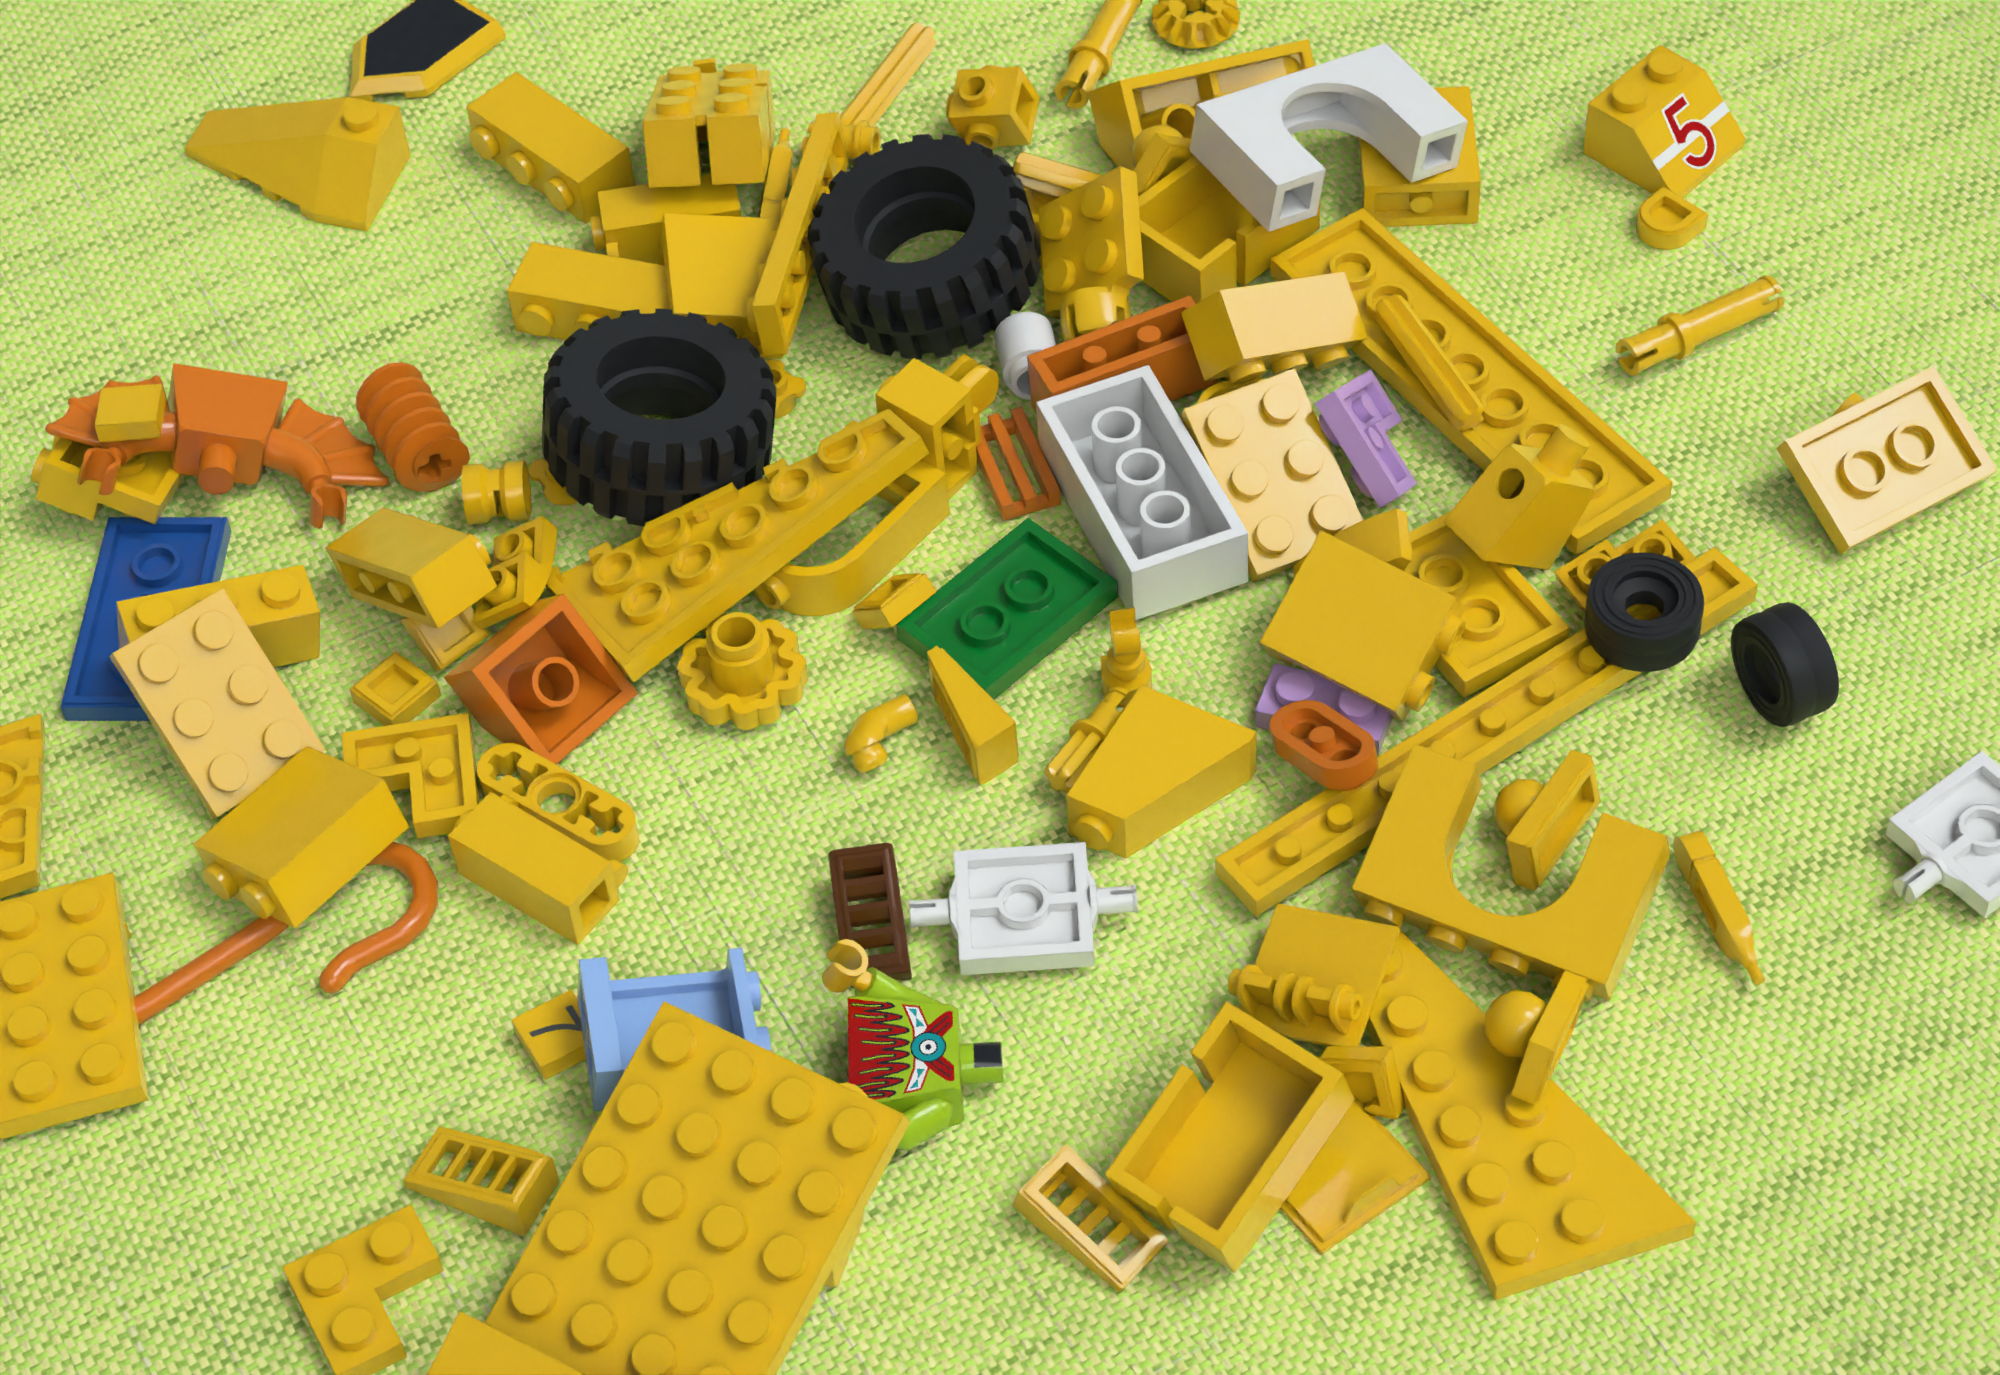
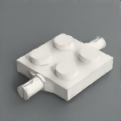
(1954, 836)
(1023, 908)

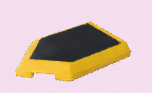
(421, 48)

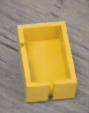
(725, 109)
(1204, 238)
(1231, 1155)

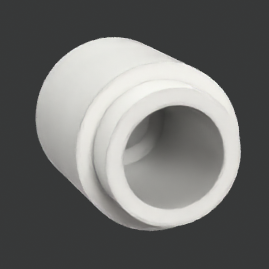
(1014, 340)

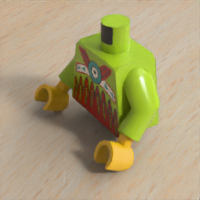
(907, 1047)

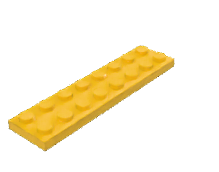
(1517, 393)

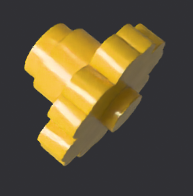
(742, 671)

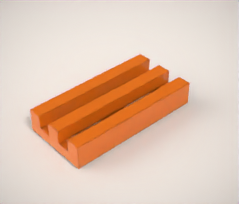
(1000, 430)

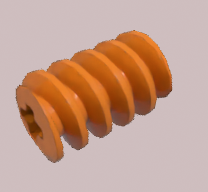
(411, 428)

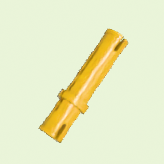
(1092, 56)
(1679, 334)

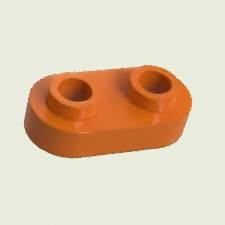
(1324, 744)

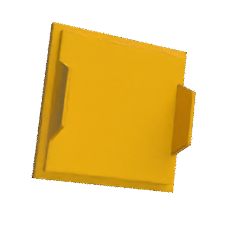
(1352, 1180)

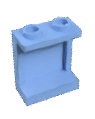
(620, 1012)

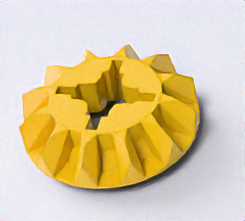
(1198, 29)

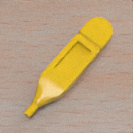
(776, 177)
(1717, 900)

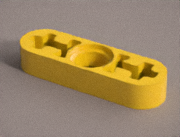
(546, 779)

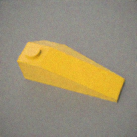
(1171, 95)
(320, 154)

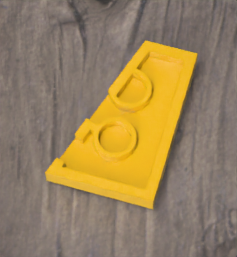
(21, 804)

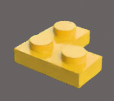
(428, 758)
(349, 1279)

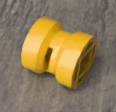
(496, 492)

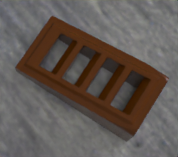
(863, 875)

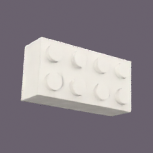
(1142, 492)

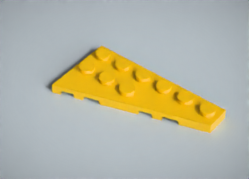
(722, 546)
(1527, 1182)

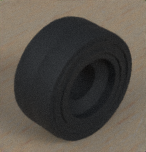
(1637, 642)
(1784, 664)

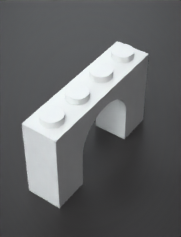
(1368, 94)

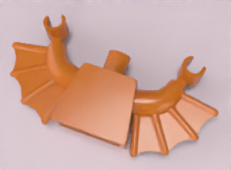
(228, 432)

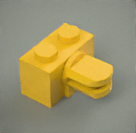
(943, 411)

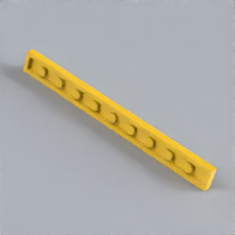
(1477, 732)

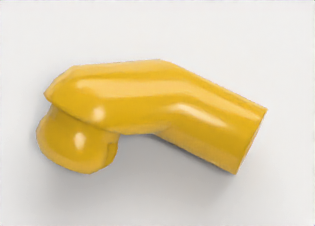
(874, 725)

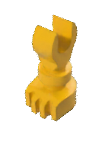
(1125, 661)

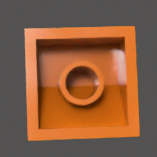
(542, 681)

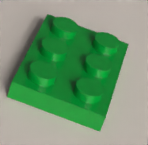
(1010, 607)

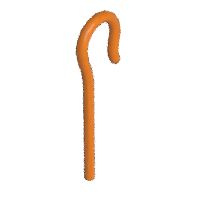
(339, 969)

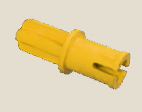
(1084, 741)

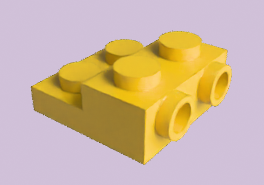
(140, 490)

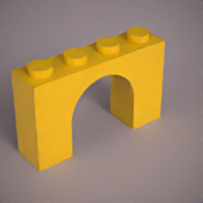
(1583, 932)

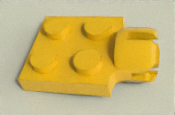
(1092, 253)

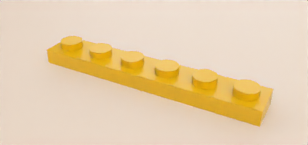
(789, 266)

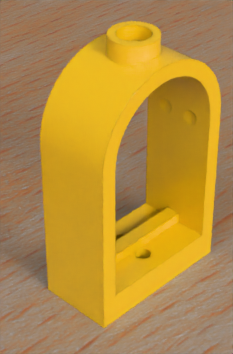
(833, 587)

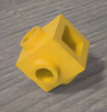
(993, 106)

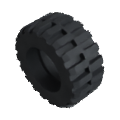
(910, 193)
(655, 367)

